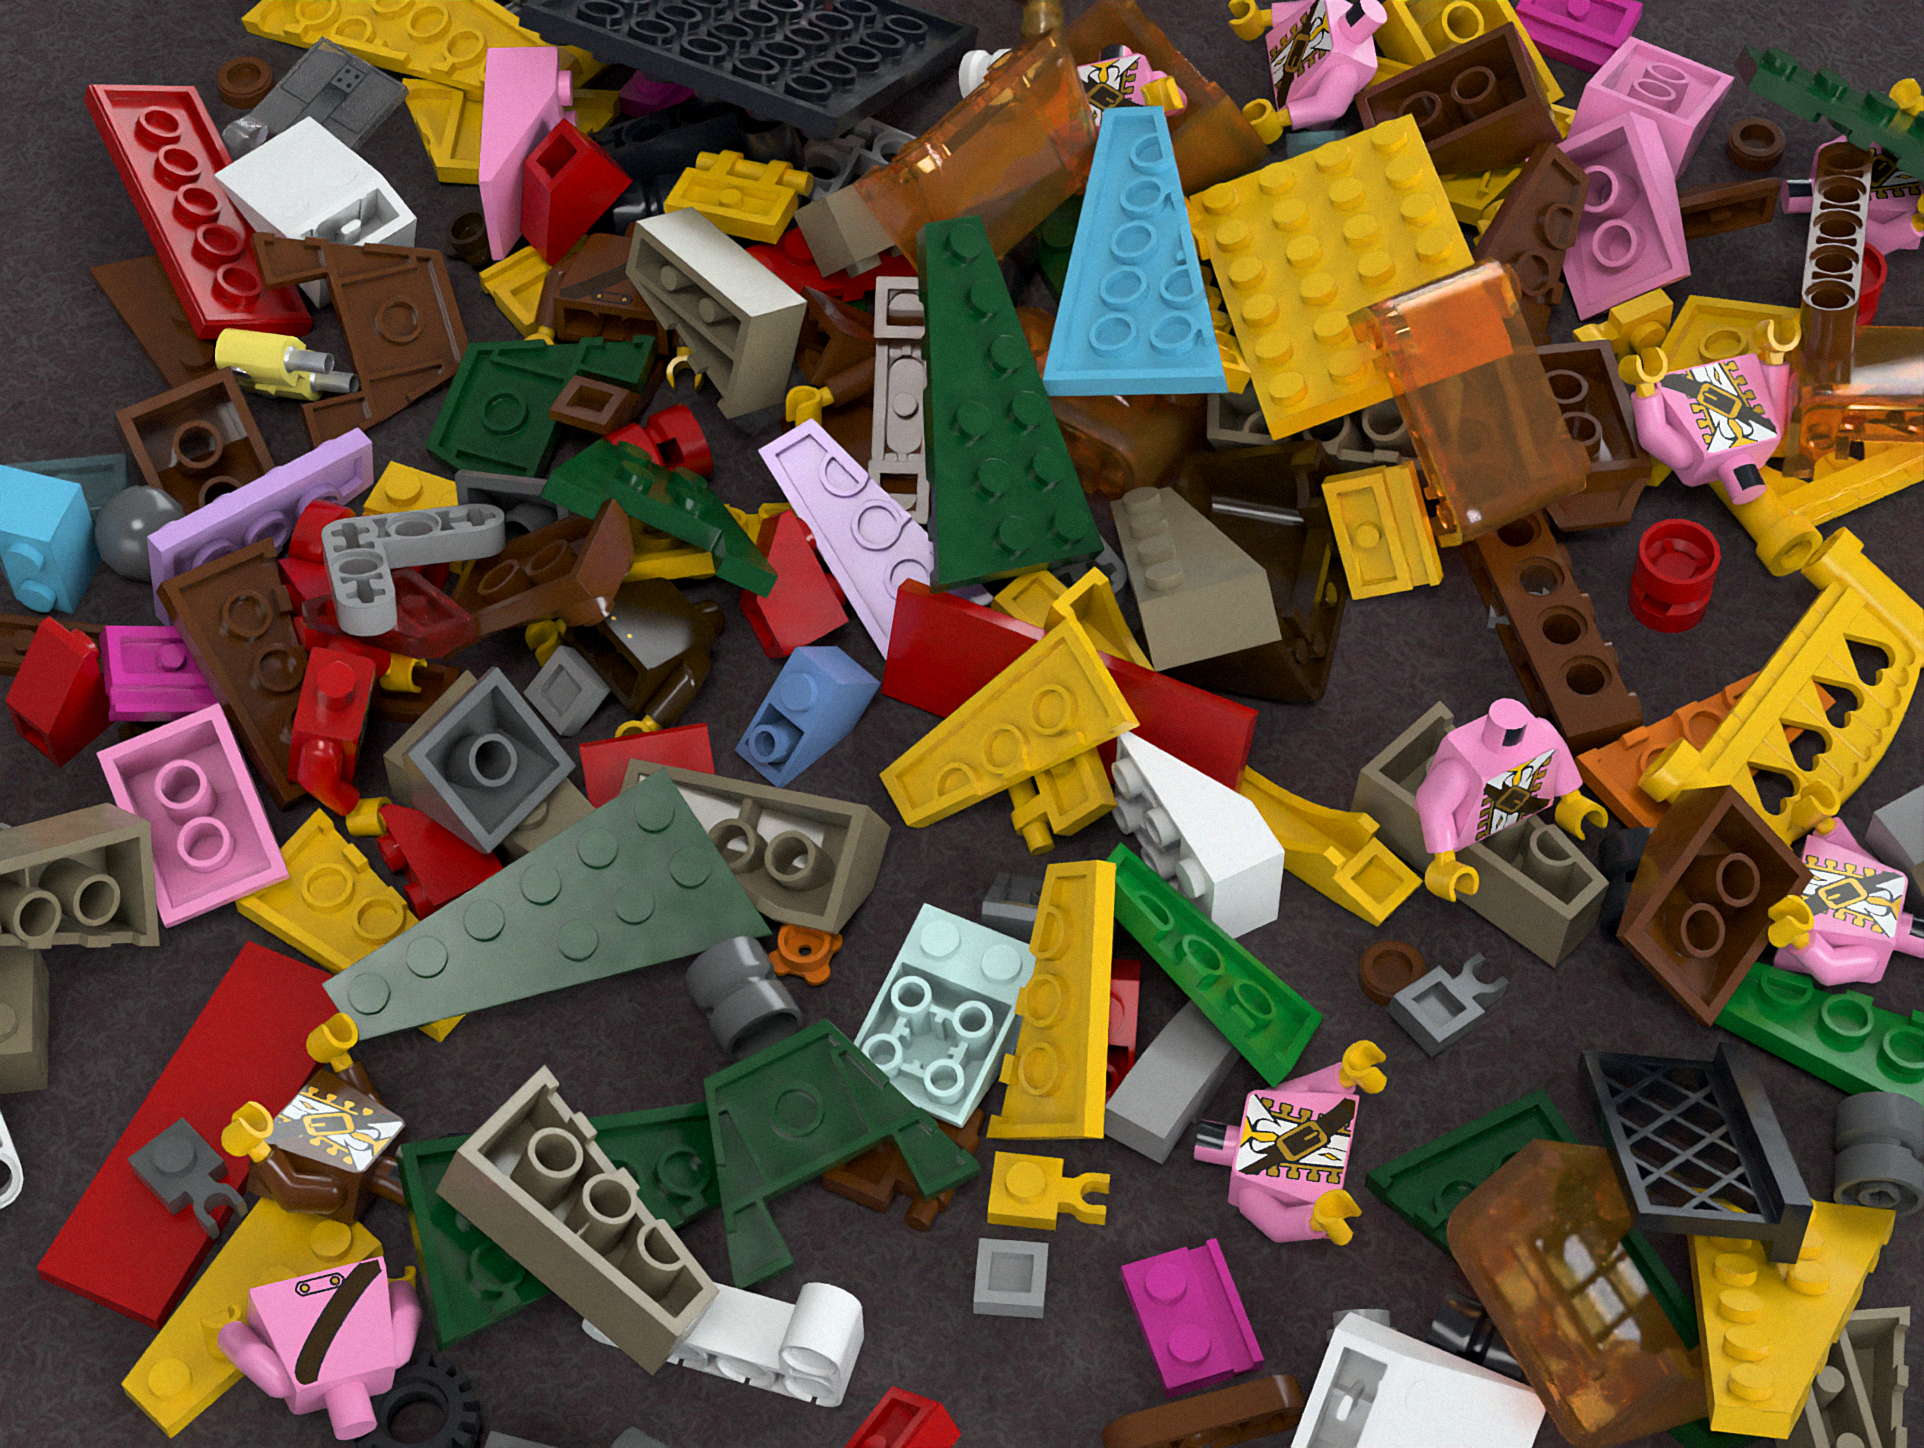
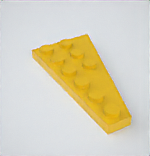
(414, 37)
(1773, 1322)

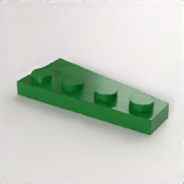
(1828, 1033)

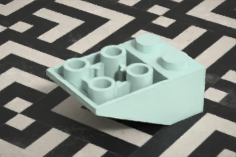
(947, 1013)

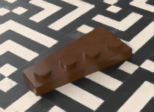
(247, 649)

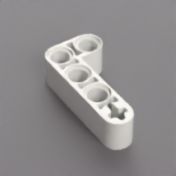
(777, 1344)

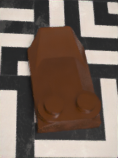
(1603, 420)
(549, 573)

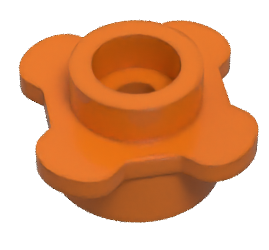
(813, 967)

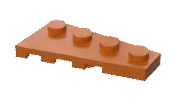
(1618, 766)

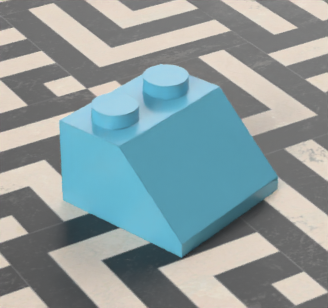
(45, 540)

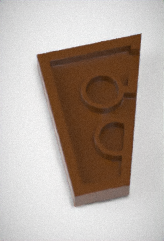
(156, 318)

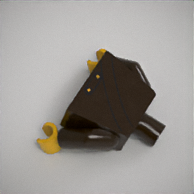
(646, 650)

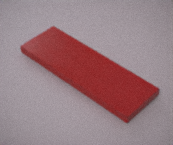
(168, 165)
(952, 648)
(241, 1049)

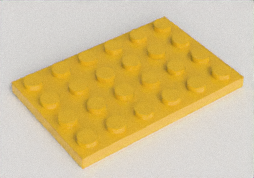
(1316, 244)

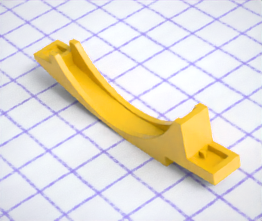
(1321, 845)

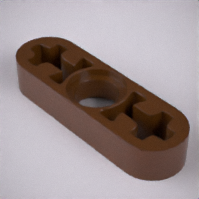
(1213, 1418)

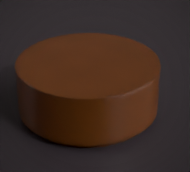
(244, 82)
(1755, 144)
(1388, 969)

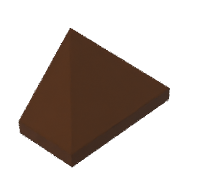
(1727, 206)

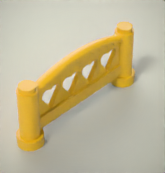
(1790, 508)
(1855, 606)

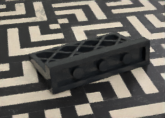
(1745, 1141)

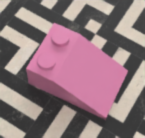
(1658, 86)
(521, 106)
(1630, 219)
(202, 812)

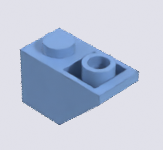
(806, 712)

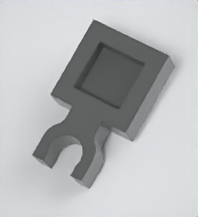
(1444, 1009)
(186, 1171)

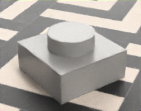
(567, 691)
(1010, 1278)

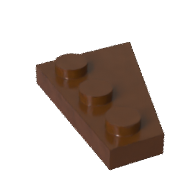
(1535, 230)

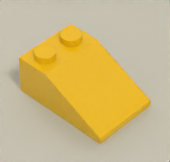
(1428, 28)

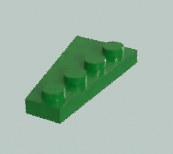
(1219, 975)

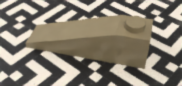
(792, 851)

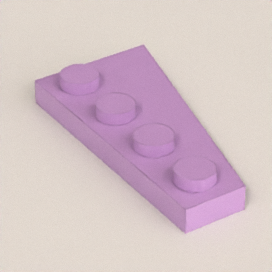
(260, 509)
(856, 526)

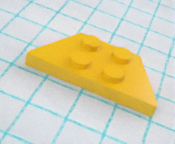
(452, 120)

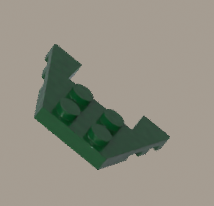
(503, 394)
(662, 498)
(800, 1115)

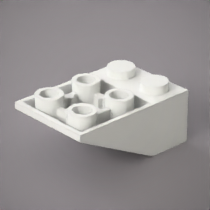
(316, 188)
(1198, 836)
(1406, 1394)

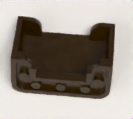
(1278, 515)

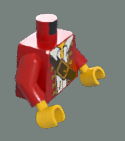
(334, 721)

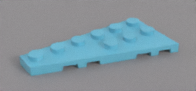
(1134, 285)

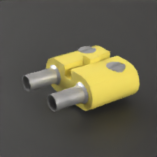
(280, 366)

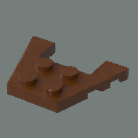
(392, 317)

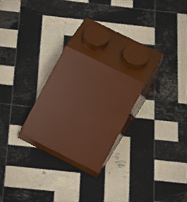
(1471, 104)
(195, 441)
(1706, 897)

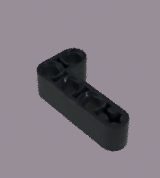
(677, 134)

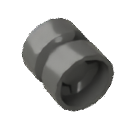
(742, 997)
(1879, 1152)

